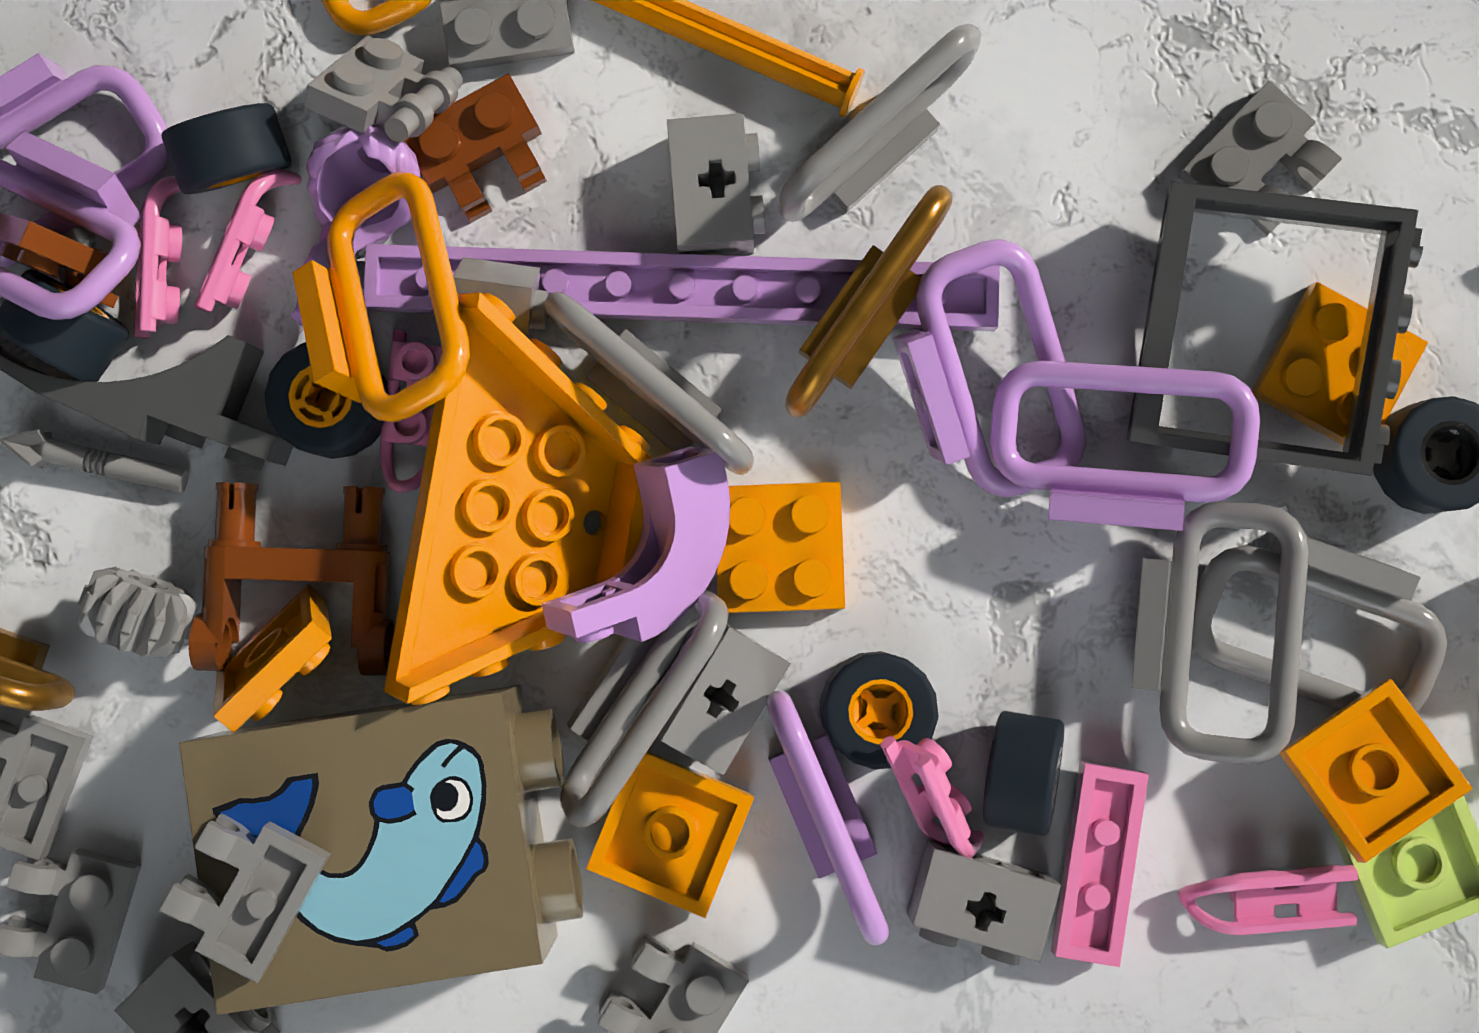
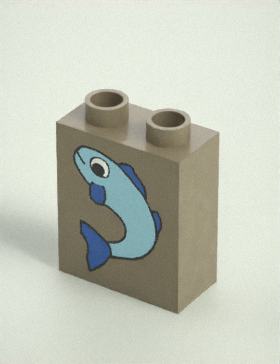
(426, 833)

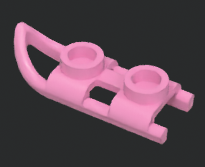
(246, 229)
(160, 244)
(410, 364)
(936, 794)
(1260, 891)

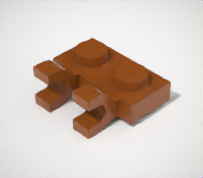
(474, 133)
(49, 252)

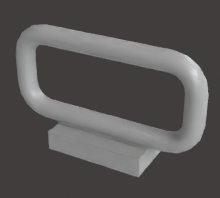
(880, 133)
(648, 386)
(1336, 576)
(1167, 631)
(617, 711)

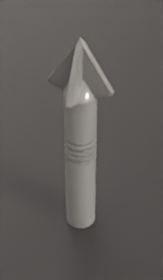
(40, 448)

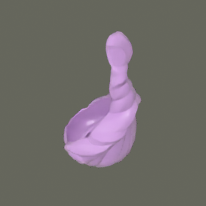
(343, 167)

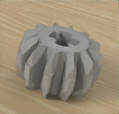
(136, 612)

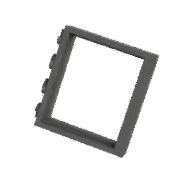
(1387, 315)

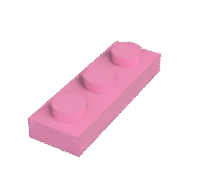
(1099, 864)

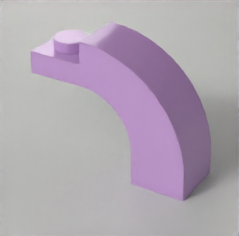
(675, 559)

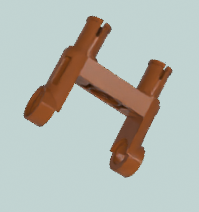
(238, 556)

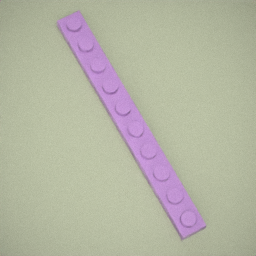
(678, 285)

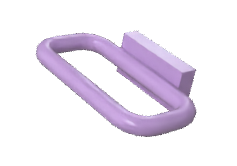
(41, 91)
(83, 196)
(938, 378)
(1124, 495)
(825, 813)

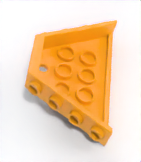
(504, 507)

